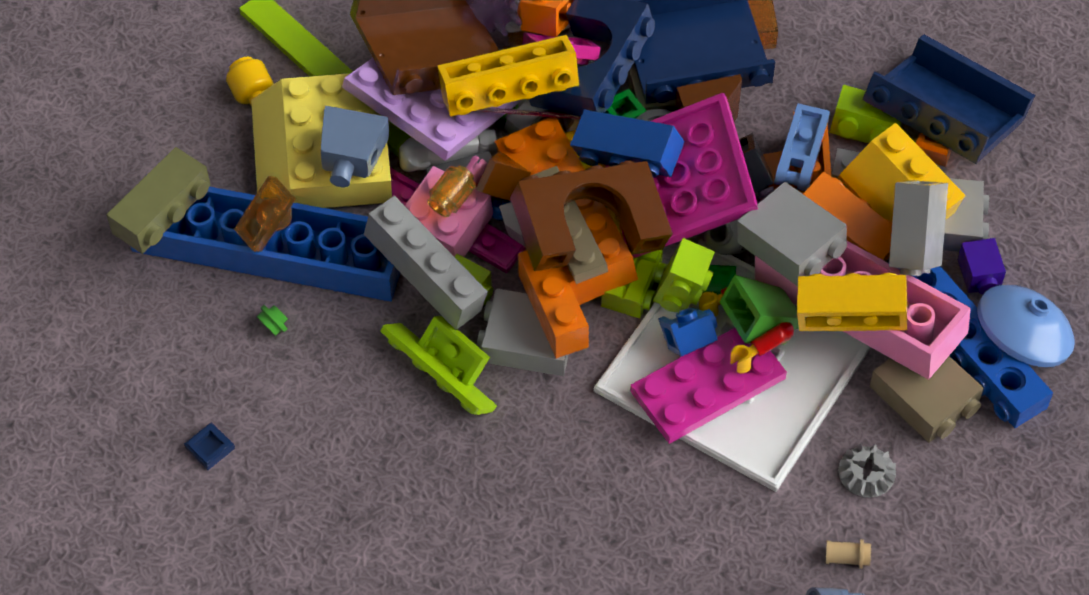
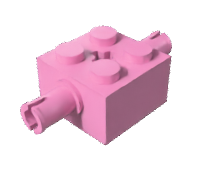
(462, 228)

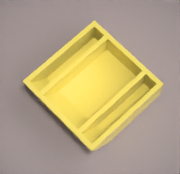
(289, 142)

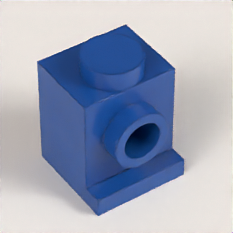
(689, 330)

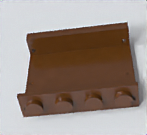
(417, 36)

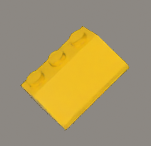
(889, 160)

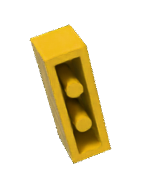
(852, 302)

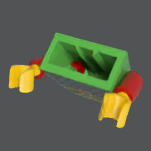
(758, 312)

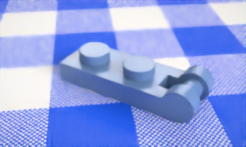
(802, 146)

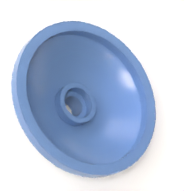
(1026, 325)

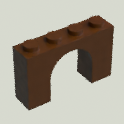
(623, 188)

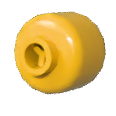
(248, 79)

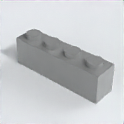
(425, 262)

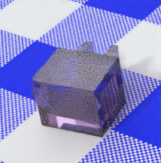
(495, 13)

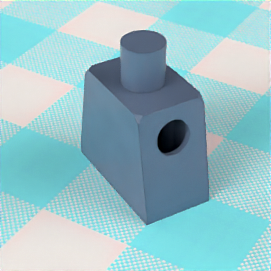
(351, 143)

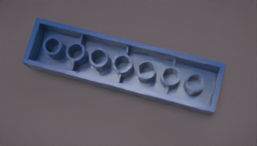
(314, 250)

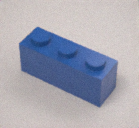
(617, 139)

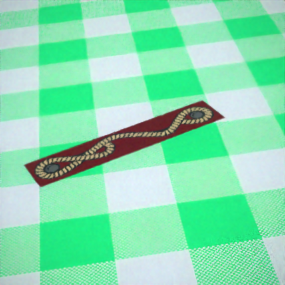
(527, 112)

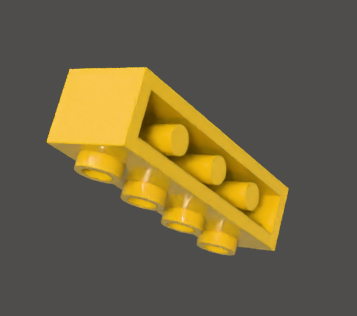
(508, 75)

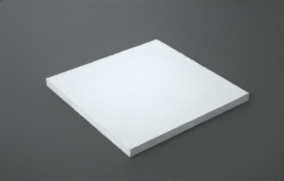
(769, 429)

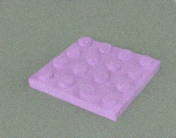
(420, 113)

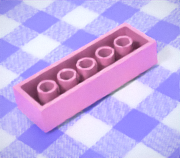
(933, 318)

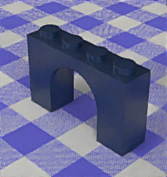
(617, 23)

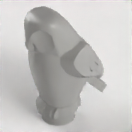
(416, 156)

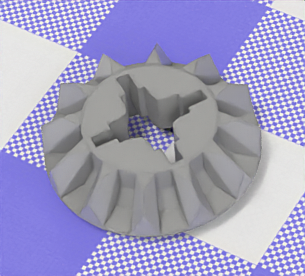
(877, 482)

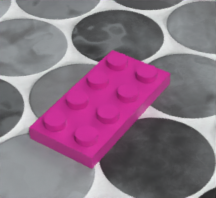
(703, 386)

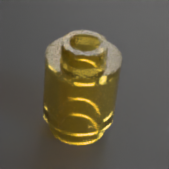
(451, 190)

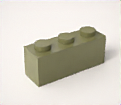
(159, 200)

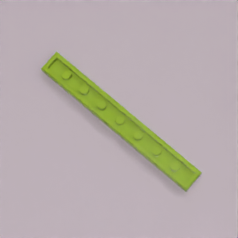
(303, 49)

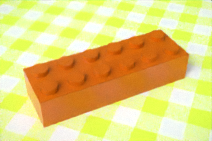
(547, 146)

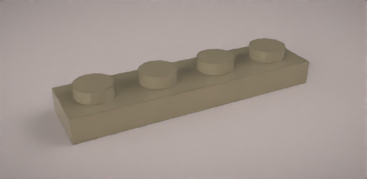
(587, 259)

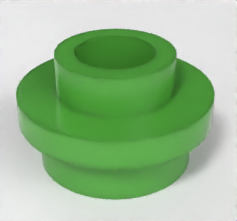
(273, 319)

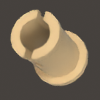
(848, 553)

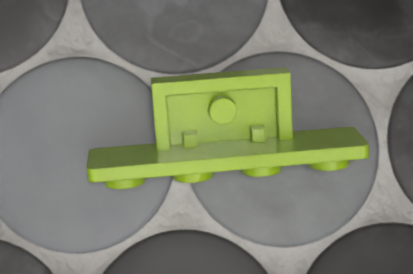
(447, 358)

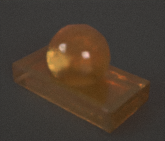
(266, 214)

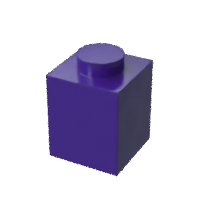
(981, 265)

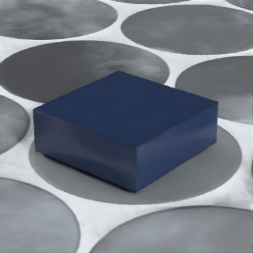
(209, 446)

